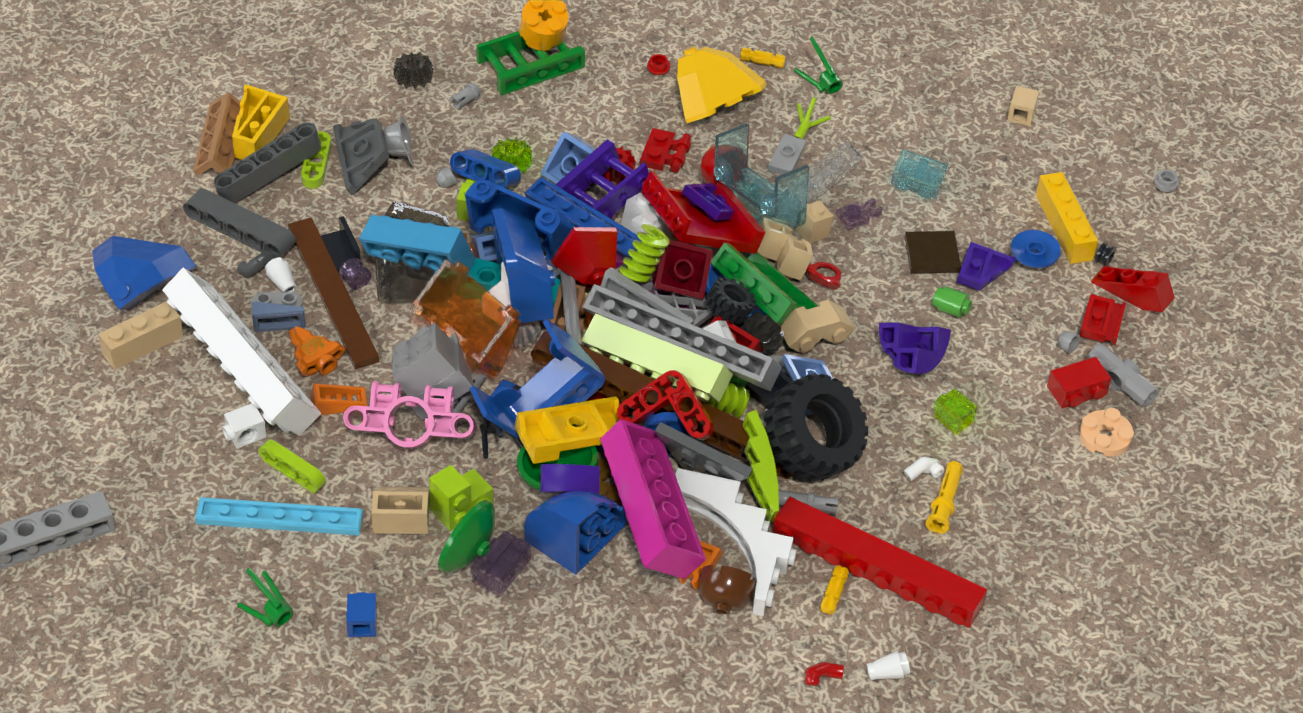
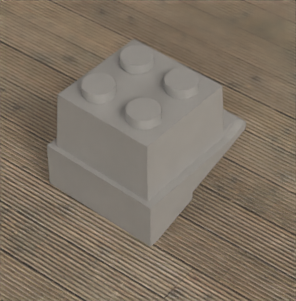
(433, 361)

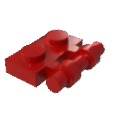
(658, 147)

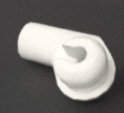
(924, 465)

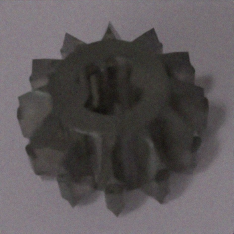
(413, 70)
(766, 331)

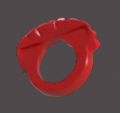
(830, 282)

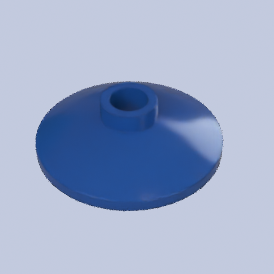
(1035, 248)

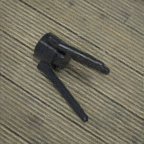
(488, 426)

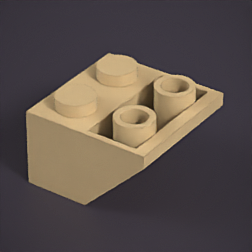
(400, 510)

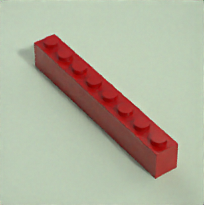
(880, 562)

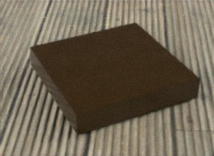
(932, 252)

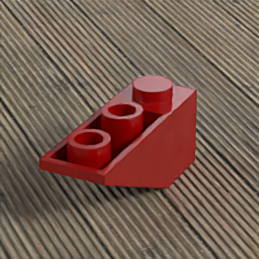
(1141, 288)

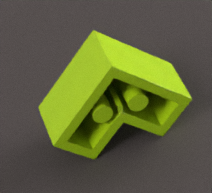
(456, 494)

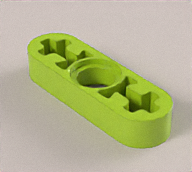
(319, 167)
(292, 465)

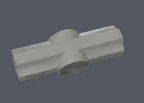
(1125, 375)

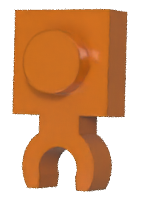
(712, 557)

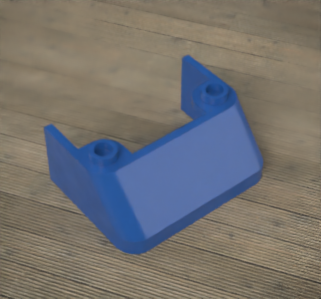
(527, 273)
(563, 381)

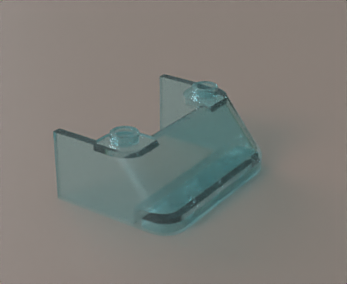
(782, 202)

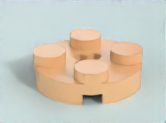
(1109, 420)

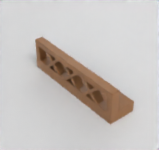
(216, 141)

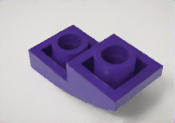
(568, 478)

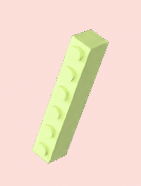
(656, 357)

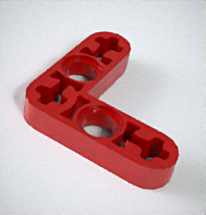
(673, 396)

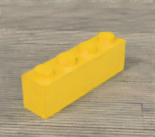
(1066, 218)

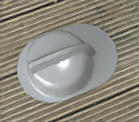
(399, 140)

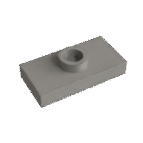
(787, 155)

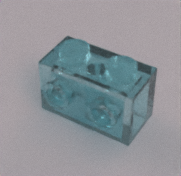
(919, 174)

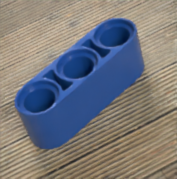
(473, 163)

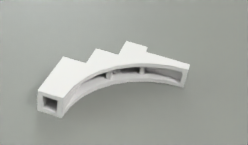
(746, 525)

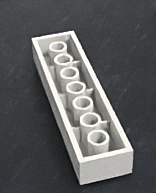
(241, 353)

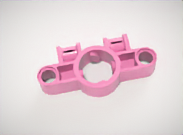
(381, 418)

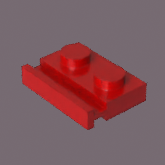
(1102, 319)

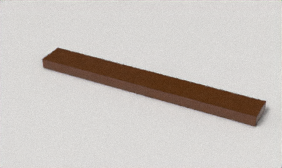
(333, 294)

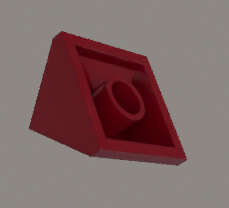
(683, 270)

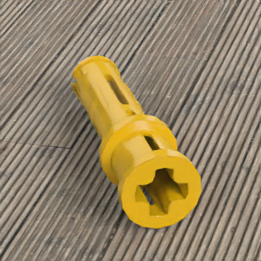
(943, 505)

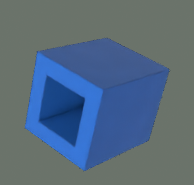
(361, 615)

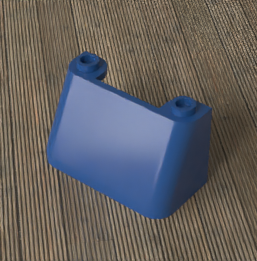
(486, 195)

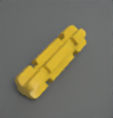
(762, 57)
(834, 590)

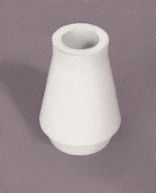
(280, 274)
(889, 667)

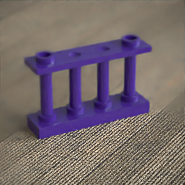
(590, 172)

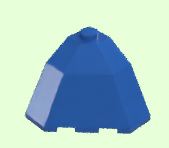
(137, 268)

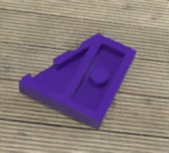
(703, 197)
(983, 266)

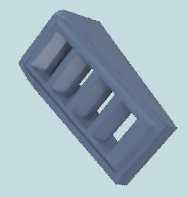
(270, 316)

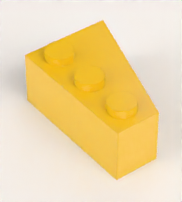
(259, 120)

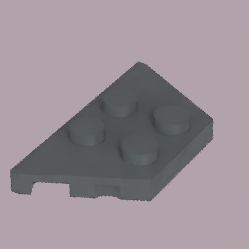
(360, 151)
(700, 457)

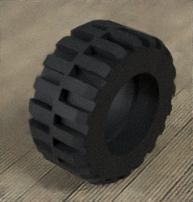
(839, 415)

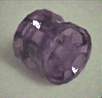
(355, 273)

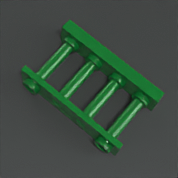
(527, 73)
(772, 290)

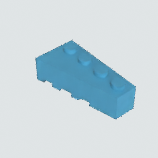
(415, 242)

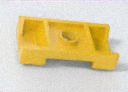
(551, 429)

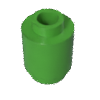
(952, 301)

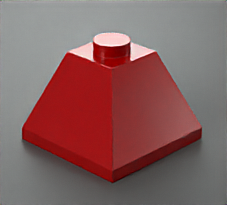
(587, 253)

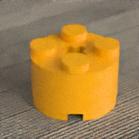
(543, 23)

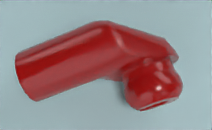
(823, 669)

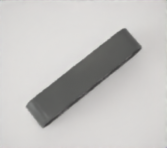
(268, 163)
(239, 223)

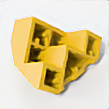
(713, 79)

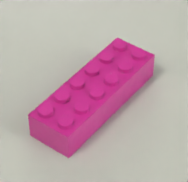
(652, 499)

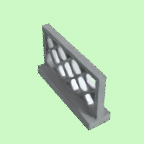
(638, 291)

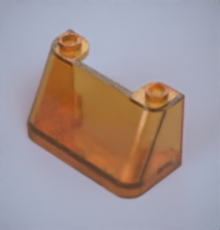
(469, 310)

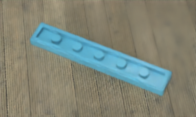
(279, 516)

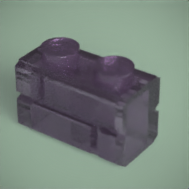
(501, 563)

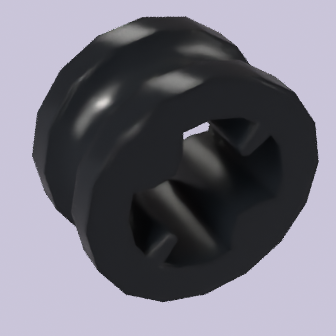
(1105, 254)

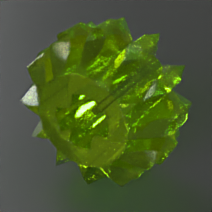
(514, 152)

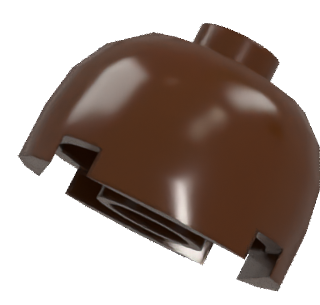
(726, 589)

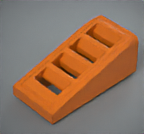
(322, 394)

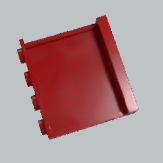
(694, 227)

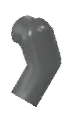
(254, 265)

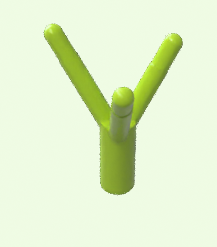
(805, 123)

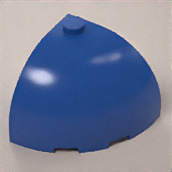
(574, 527)

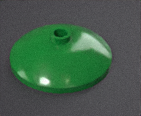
(532, 472)
(469, 538)

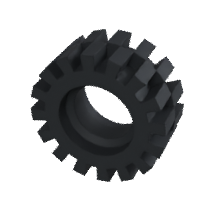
(730, 300)

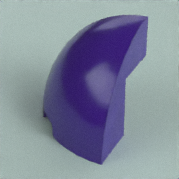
(914, 347)

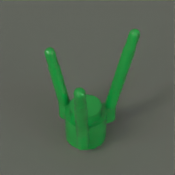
(828, 79)
(276, 608)

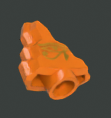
(314, 352)

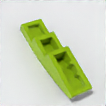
(763, 476)

